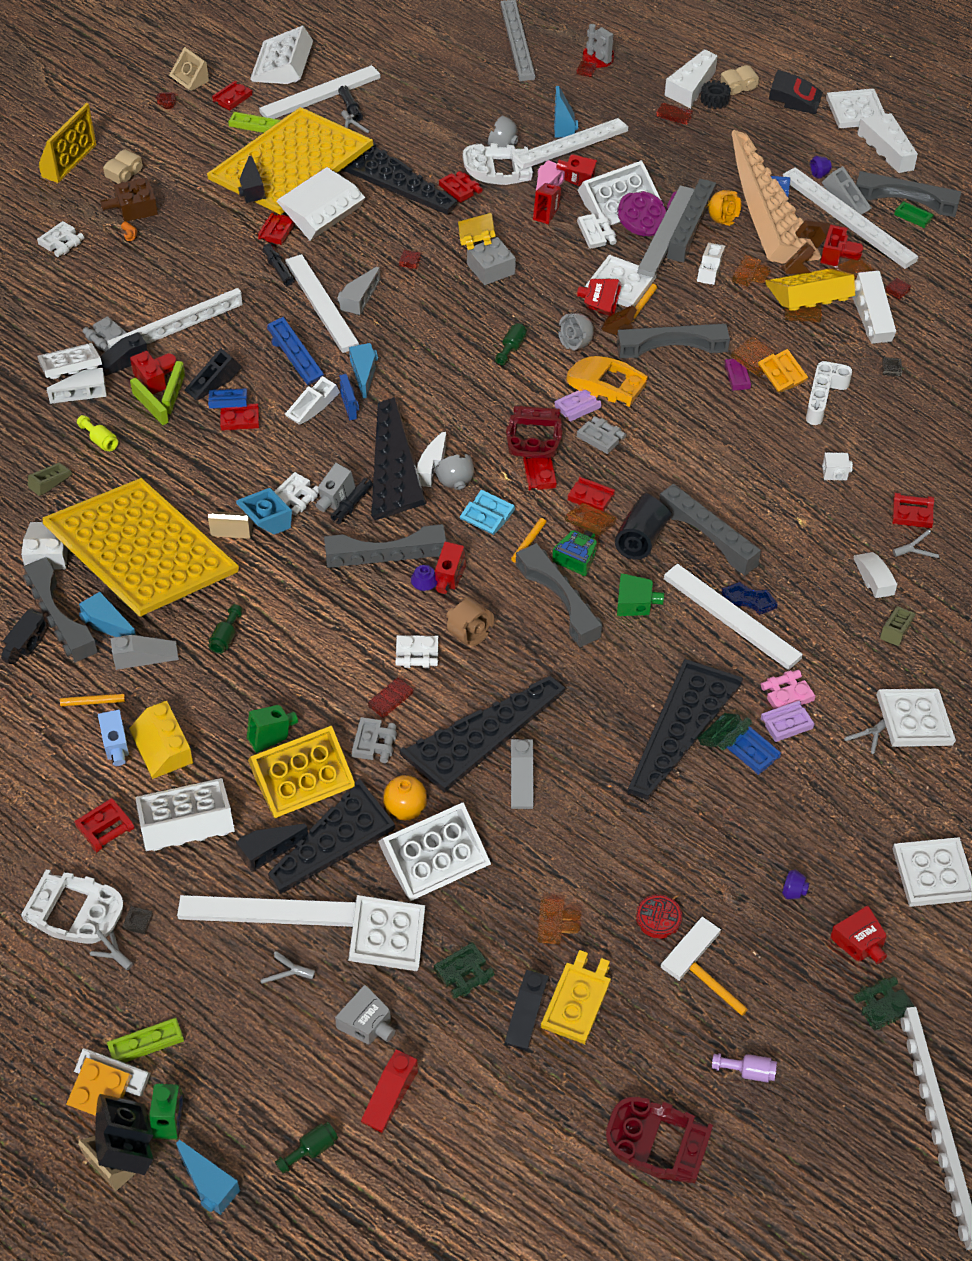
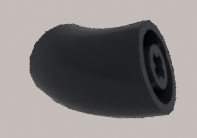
(642, 527)

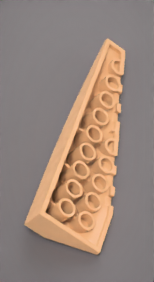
(768, 204)

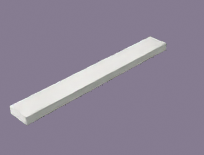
(319, 93)
(570, 143)
(321, 303)
(186, 317)
(733, 617)
(266, 910)

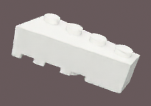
(688, 80)
(889, 140)
(874, 307)

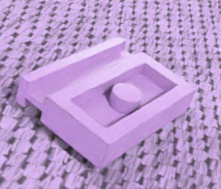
(577, 404)
(787, 721)

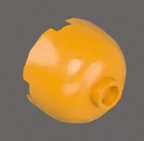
(724, 207)
(405, 797)

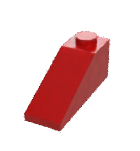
(390, 1090)

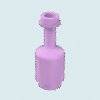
(751, 1067)

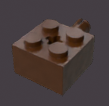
(133, 199)

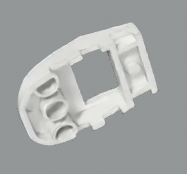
(480, 164)
(98, 912)

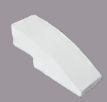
(710, 263)
(312, 401)
(431, 456)
(876, 574)

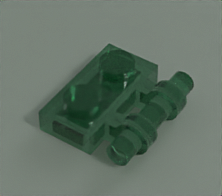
(725, 731)
(459, 965)
(887, 1009)

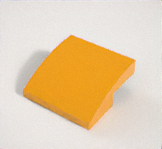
(783, 370)

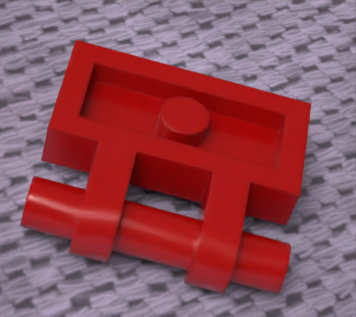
(460, 186)

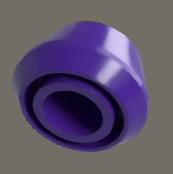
(820, 166)
(424, 578)
(795, 885)

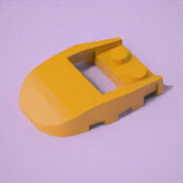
(588, 372)

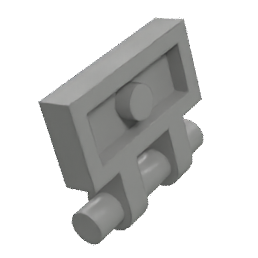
(603, 43)
(106, 329)
(601, 434)
(367, 738)

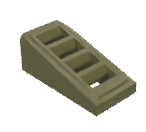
(47, 478)
(897, 627)

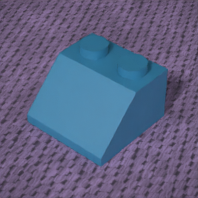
(267, 511)

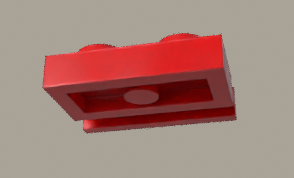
(232, 95)
(276, 228)
(240, 417)
(539, 473)
(591, 494)

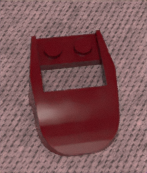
(532, 446)
(634, 1130)

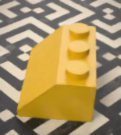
(160, 740)

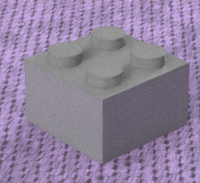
(491, 261)

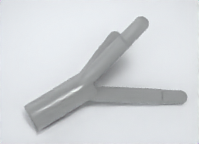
(348, 118)
(909, 547)
(874, 730)
(116, 954)
(295, 969)

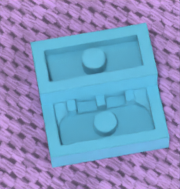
(487, 512)

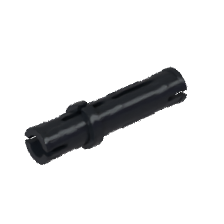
(352, 106)
(275, 260)
(347, 505)

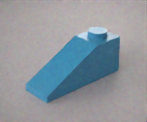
(564, 116)
(363, 364)
(104, 617)
(211, 1183)

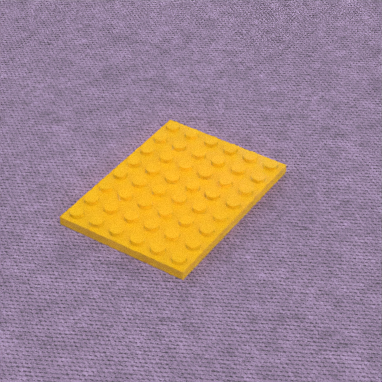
(292, 154)
(140, 546)

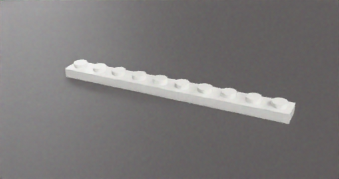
(851, 218)
(941, 1131)

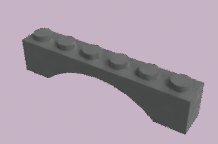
(940, 199)
(684, 233)
(710, 338)
(737, 549)
(346, 551)
(536, 566)
(75, 636)

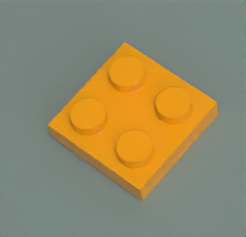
(95, 1080)

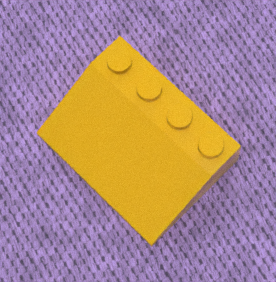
(68, 146)
(812, 288)
(301, 772)

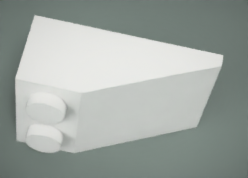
(42, 543)

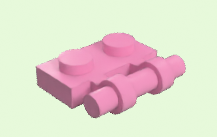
(787, 695)

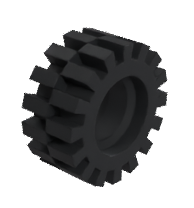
(715, 94)

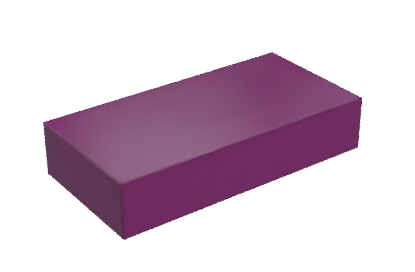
(737, 375)

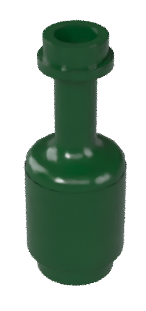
(511, 342)
(225, 631)
(311, 1145)

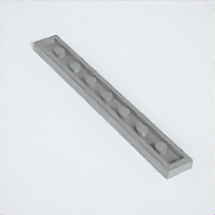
(517, 40)
(660, 242)

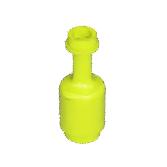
(98, 434)

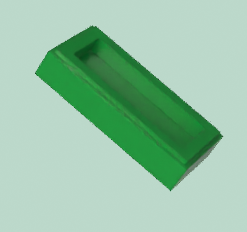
(913, 214)

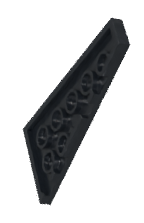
(339, 833)

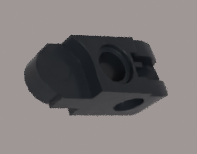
(24, 636)

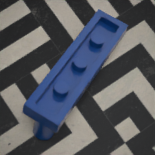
(294, 350)

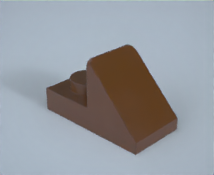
(814, 231)
(795, 263)
(620, 320)

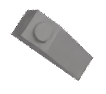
(844, 188)
(358, 292)
(139, 651)
(521, 774)

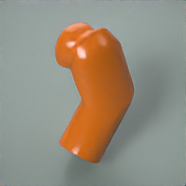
(131, 231)

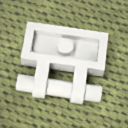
(592, 232)
(57, 236)
(293, 488)
(416, 647)

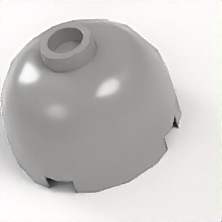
(504, 133)
(575, 331)
(455, 471)

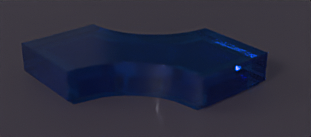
(758, 600)

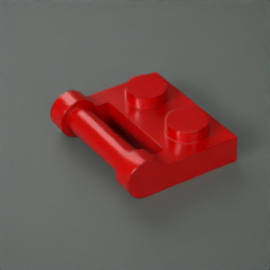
(911, 514)
(101, 819)

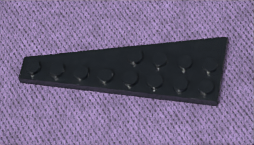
(394, 175)
(395, 475)
(689, 709)
(460, 748)

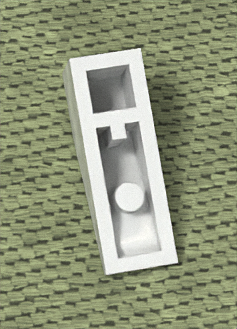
(80, 386)

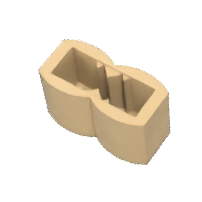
(740, 79)
(123, 166)

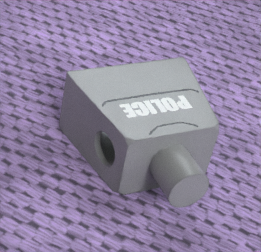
(335, 487)
(365, 1017)

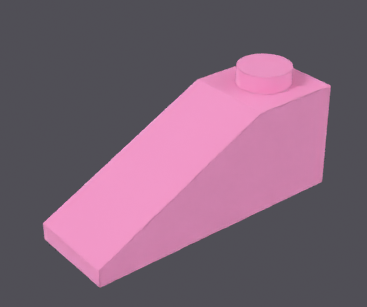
(549, 174)

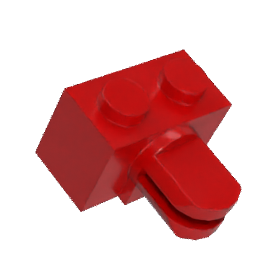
(838, 247)
(152, 371)

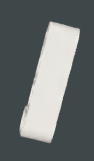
(827, 376)

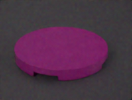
(641, 213)

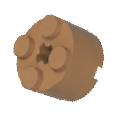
(469, 621)

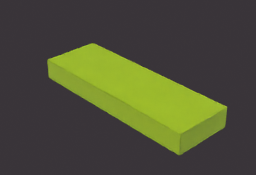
(251, 122)
(173, 387)
(149, 401)
(146, 1041)

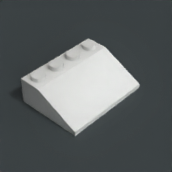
(283, 57)
(605, 191)
(321, 202)
(184, 814)
(434, 851)

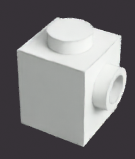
(836, 466)

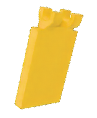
(476, 229)
(577, 999)

